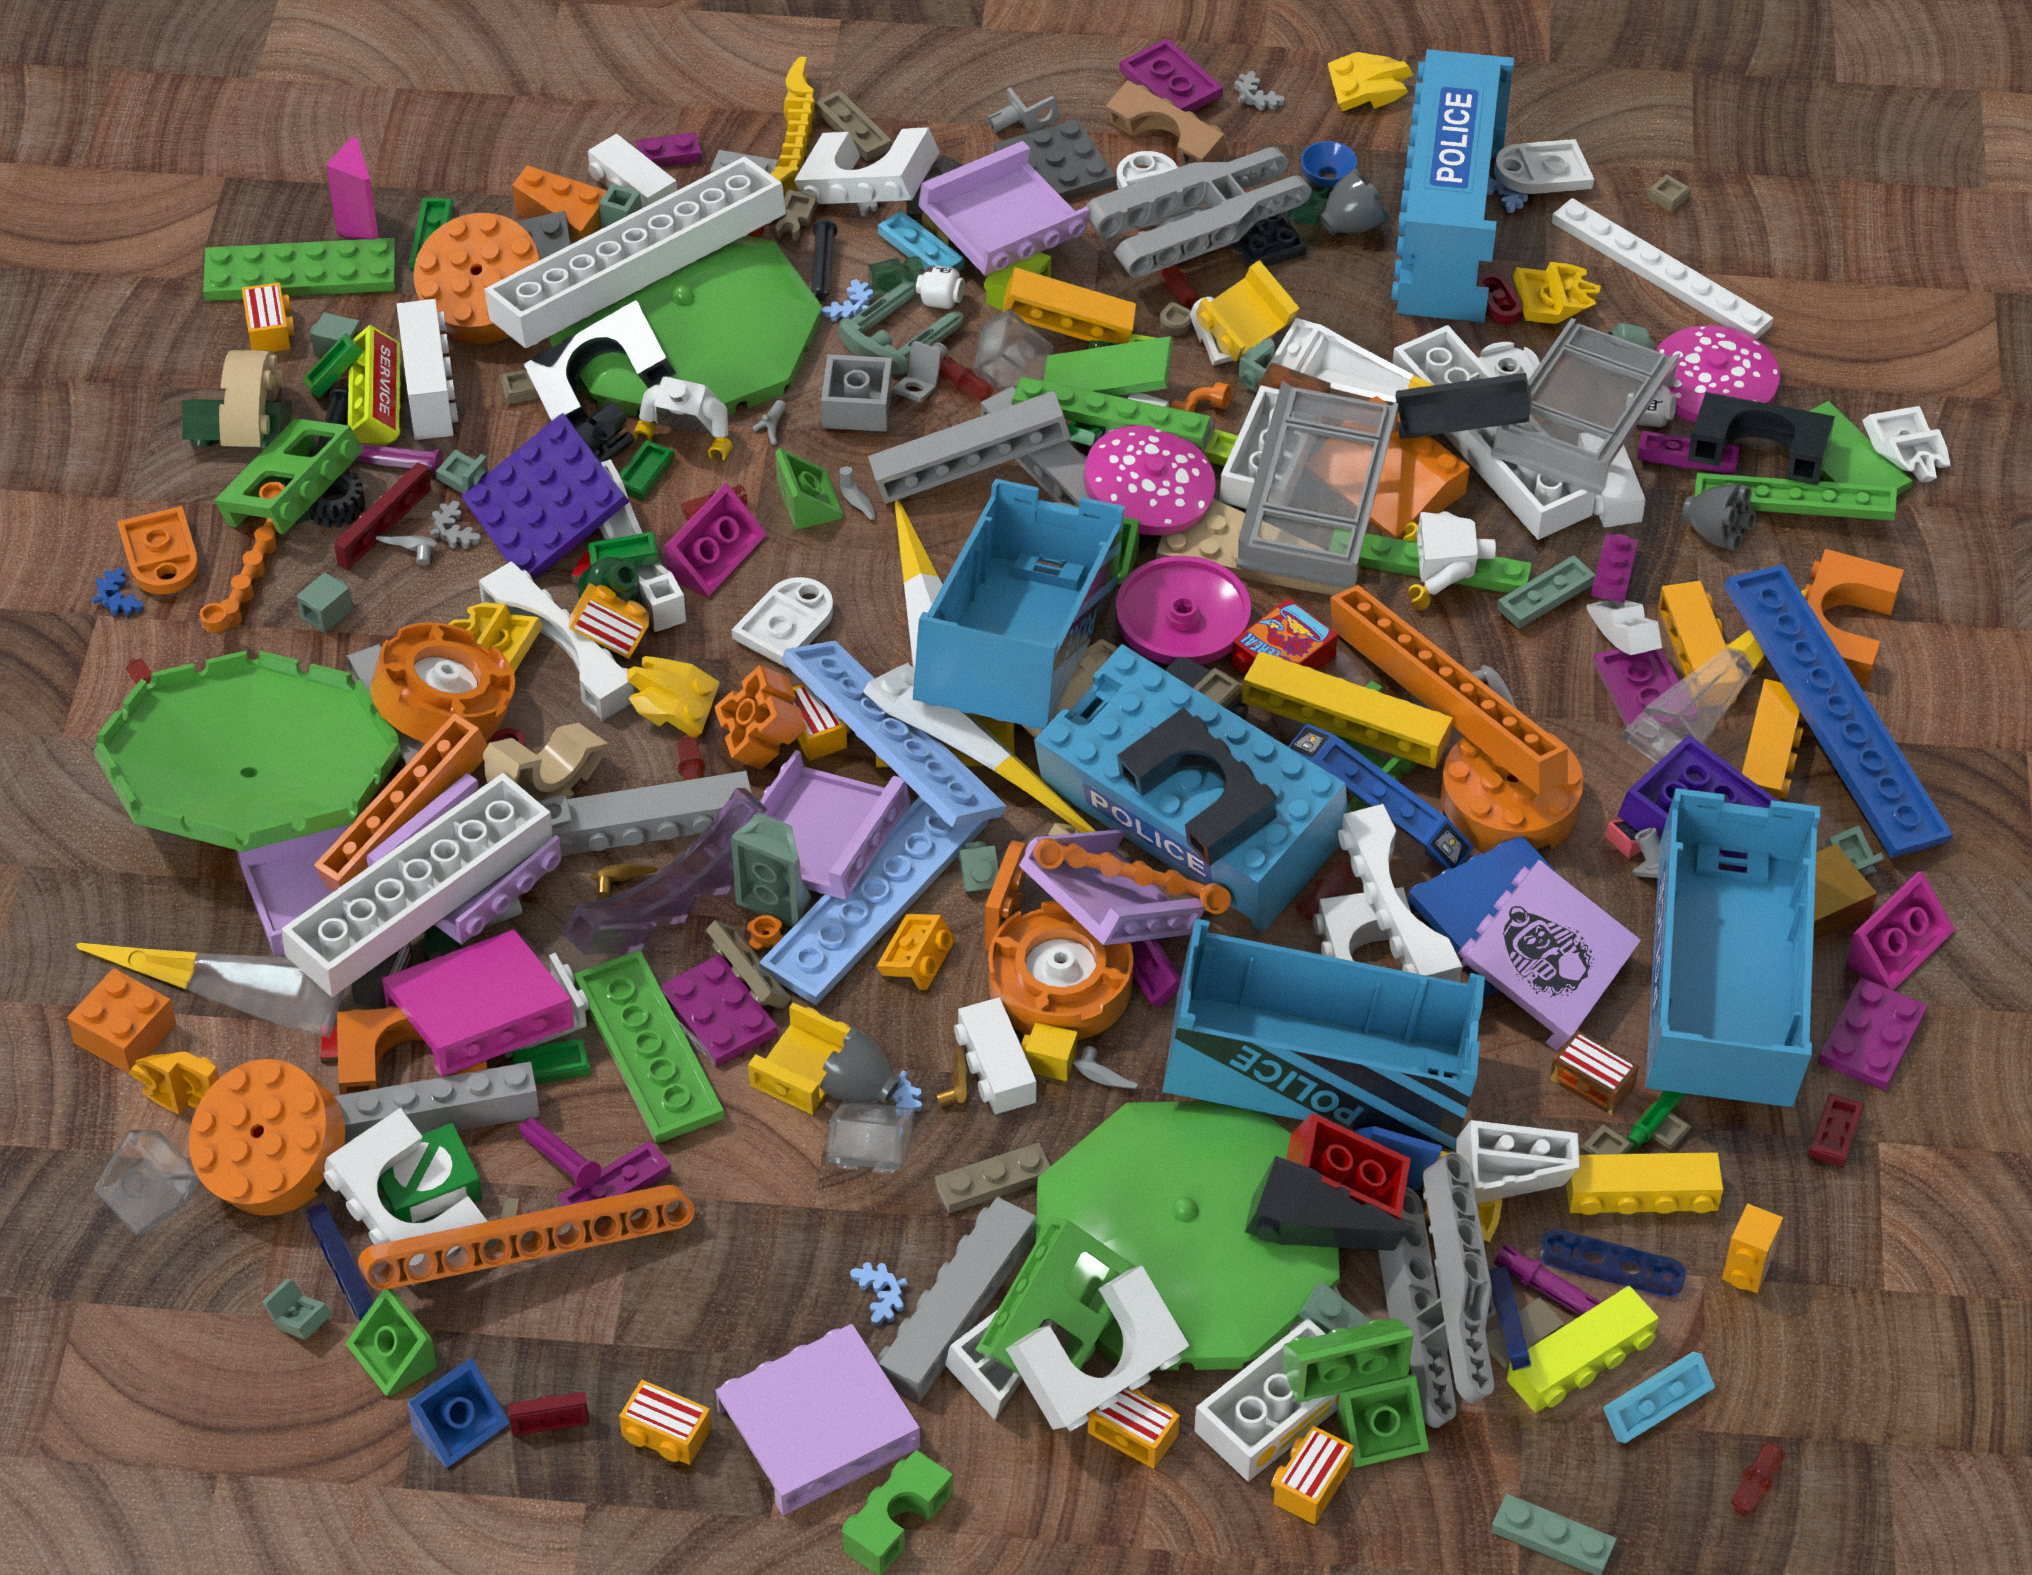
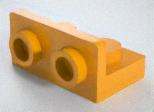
(917, 949)

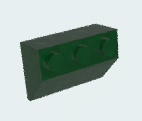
(202, 423)

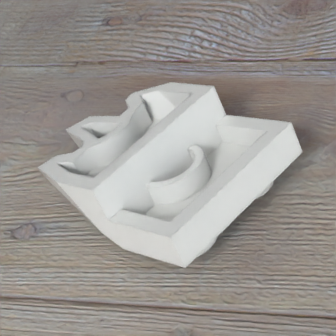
(1908, 441)

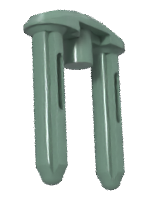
(881, 342)

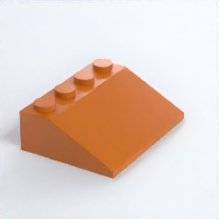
(1415, 479)

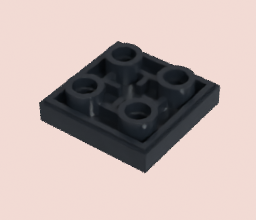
(1271, 242)

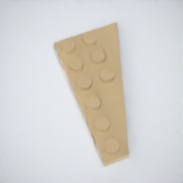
(1217, 541)

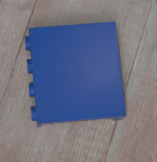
(1466, 894)

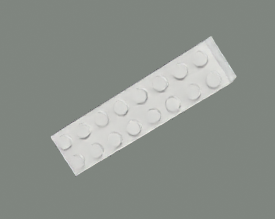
(1536, 499)
(416, 884)

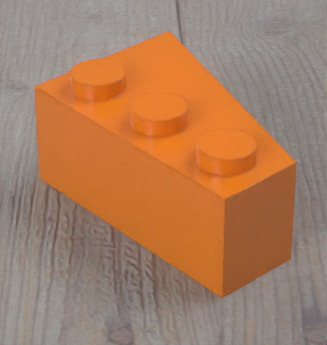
(545, 193)

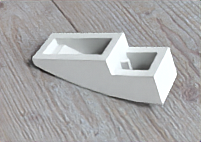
(1626, 626)

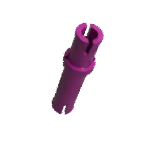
(1541, 1279)

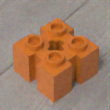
(760, 717)

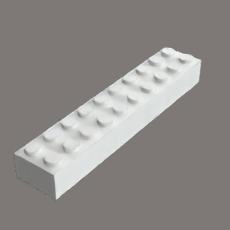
(634, 252)

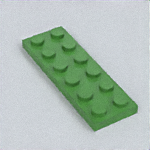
(301, 268)
(649, 1047)

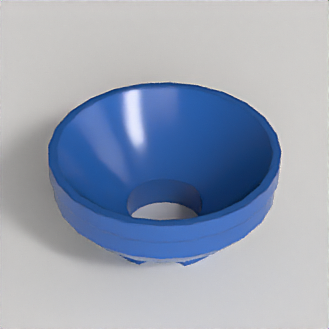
(1327, 157)

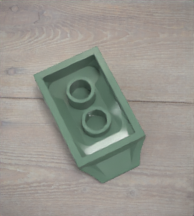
(769, 870)

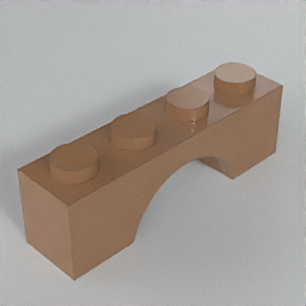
(1138, 110)

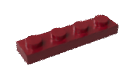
(382, 516)

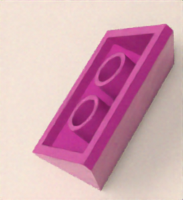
(352, 193)
(713, 543)
(1900, 934)

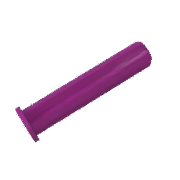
(399, 457)
(584, 1171)

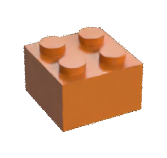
(121, 1020)

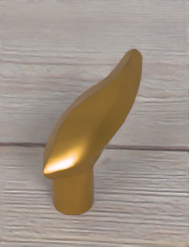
(618, 873)
(960, 1083)

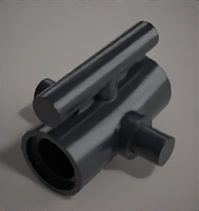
(600, 431)

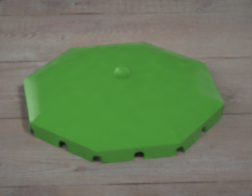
(724, 323)
(247, 750)
(1175, 1196)

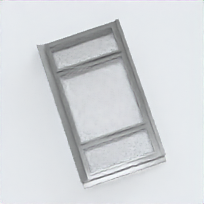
(1584, 406)
(1315, 486)

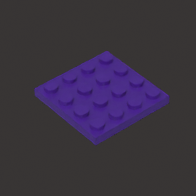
(545, 498)

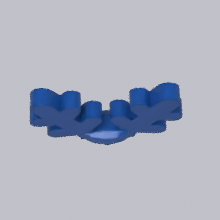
(111, 587)

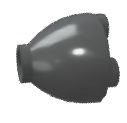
(1353, 206)
(1721, 514)
(860, 1070)

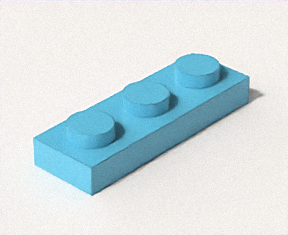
(917, 241)
(1658, 1397)

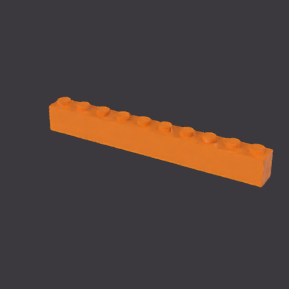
(1450, 689)

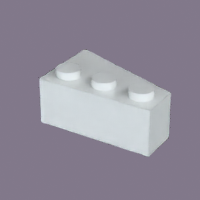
(1516, 1158)
(983, 1377)

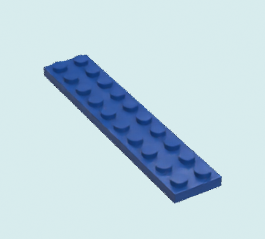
(1838, 711)

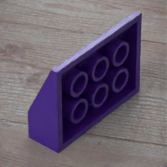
(1690, 768)

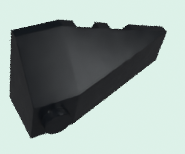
(1302, 1210)

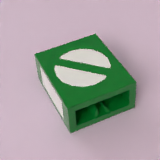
(430, 1178)

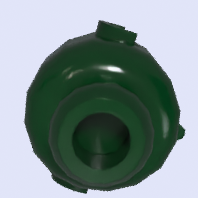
(613, 573)

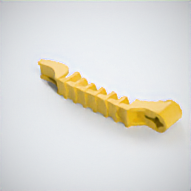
(799, 114)

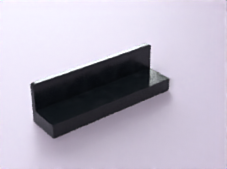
(1464, 405)

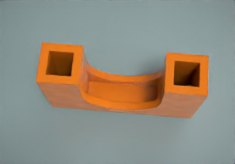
(1853, 582)
(363, 1041)

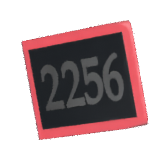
(1623, 837)

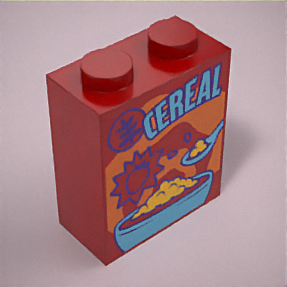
(1286, 633)

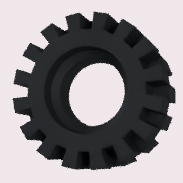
(342, 509)

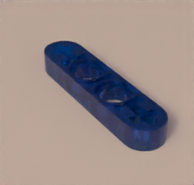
(1613, 1257)
(339, 1260)
(1510, 1318)

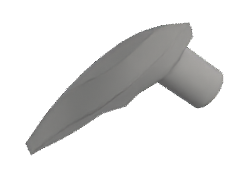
(853, 492)
(416, 543)
(1494, 682)
(1099, 1073)

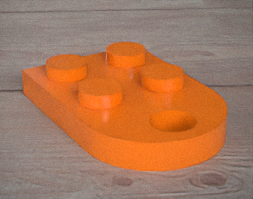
(160, 546)
(1006, 891)

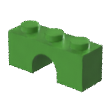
(914, 1487)

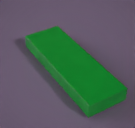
(432, 215)

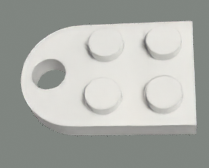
(1543, 167)
(1130, 174)
(785, 618)

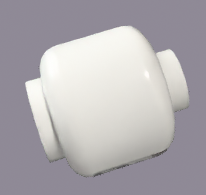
(940, 287)
(1660, 409)

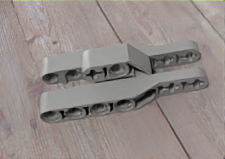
(1219, 223)
(1464, 1284)

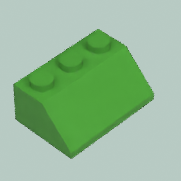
(1347, 1358)

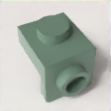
(1254, 364)
(462, 471)
(1857, 850)
(978, 866)
(295, 1312)

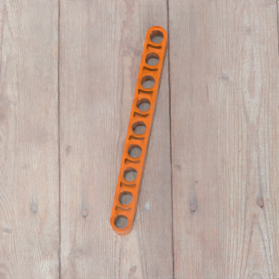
(511, 1230)

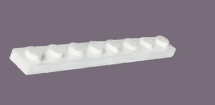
(1661, 269)

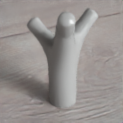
(771, 420)

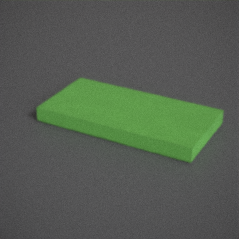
(1114, 368)
(1853, 457)

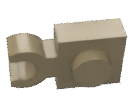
(799, 211)

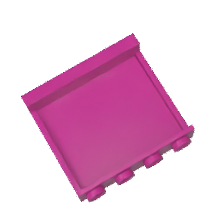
(480, 1001)

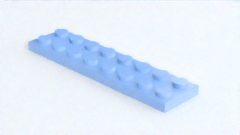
(910, 752)
(843, 931)

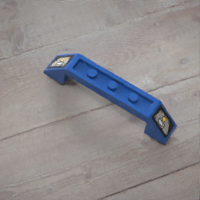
(1375, 787)

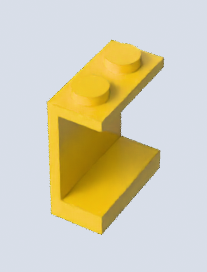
(1247, 312)
(797, 1060)

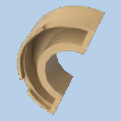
(249, 382)
(552, 772)

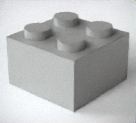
(856, 392)

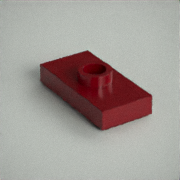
(1836, 1130)
(548, 1413)

